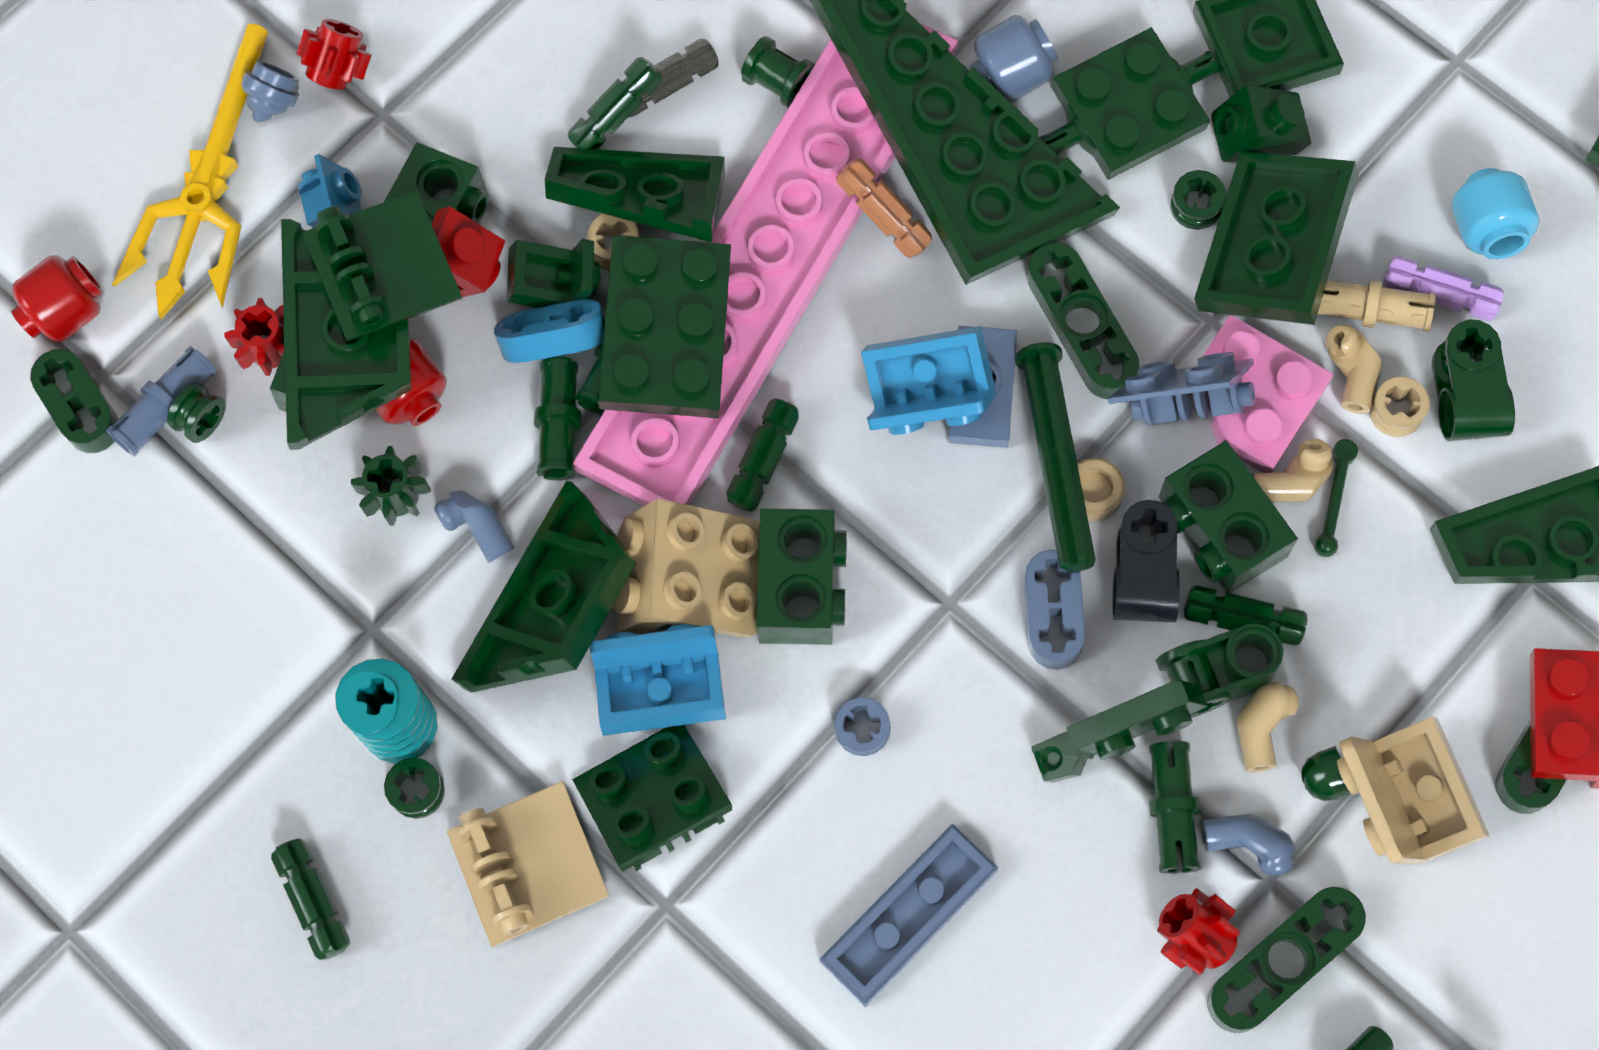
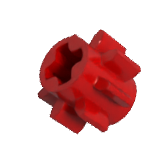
(333, 54)
(247, 338)
(1198, 931)

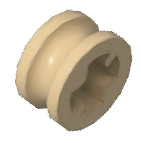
(609, 226)
(1399, 389)

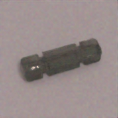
(678, 71)

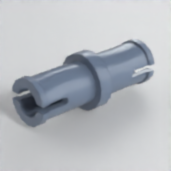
(151, 409)

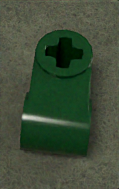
(1471, 394)
(1215, 667)

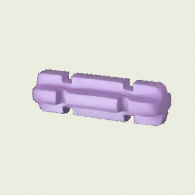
(1450, 288)

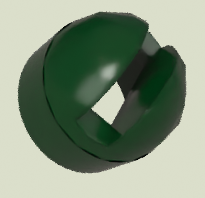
(1323, 777)

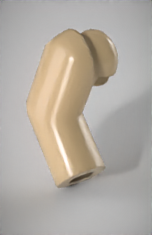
(1358, 364)
(1302, 476)
(1259, 718)

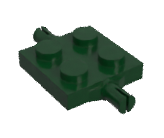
(1130, 103)

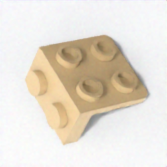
(689, 569)
(1412, 793)

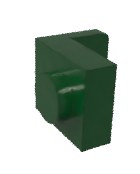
(1260, 120)
(550, 274)

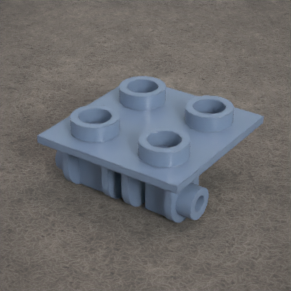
(1164, 391)

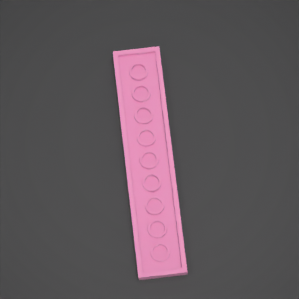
(783, 242)

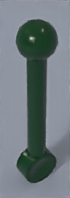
(1343, 454)

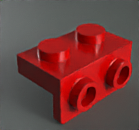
(1565, 714)

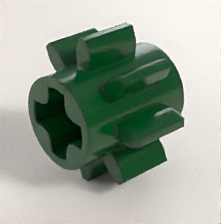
(379, 476)

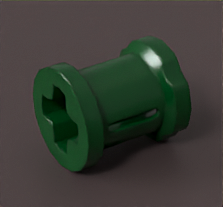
(775, 70)

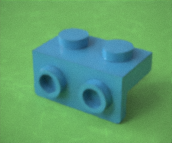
(929, 380)
(658, 679)

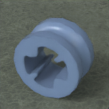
(875, 713)

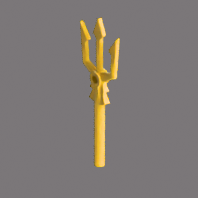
(202, 190)

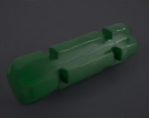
(615, 105)
(762, 455)
(1237, 610)
(310, 899)

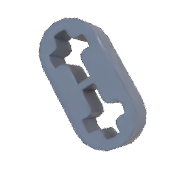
(1039, 610)

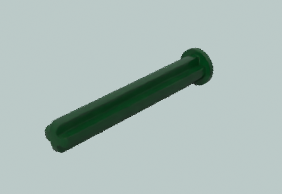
(1057, 455)

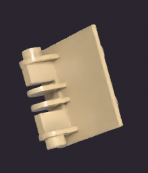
(526, 863)

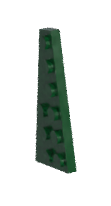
(960, 142)

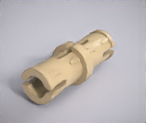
(1378, 304)

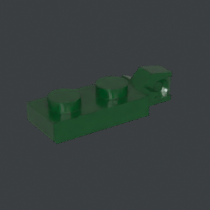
(1113, 730)

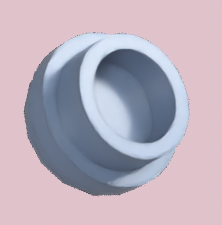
(269, 90)

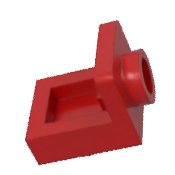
(469, 250)

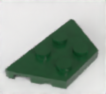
(325, 375)
(551, 599)

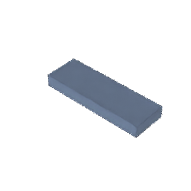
(908, 915)

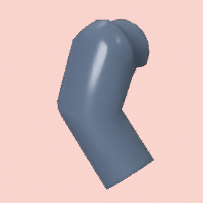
(479, 518)
(1254, 833)

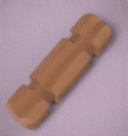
(884, 207)

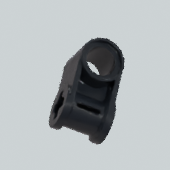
(1146, 574)

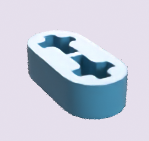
(550, 331)

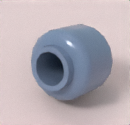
(1015, 57)

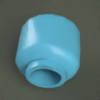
(1495, 213)

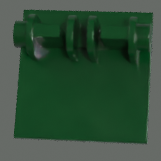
(380, 264)
(652, 796)

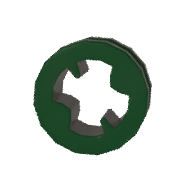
(1204, 183)
(196, 412)
(431, 779)

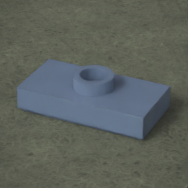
(994, 425)

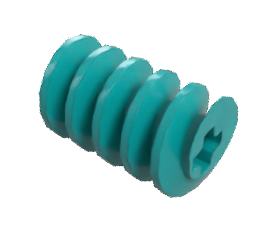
(386, 710)

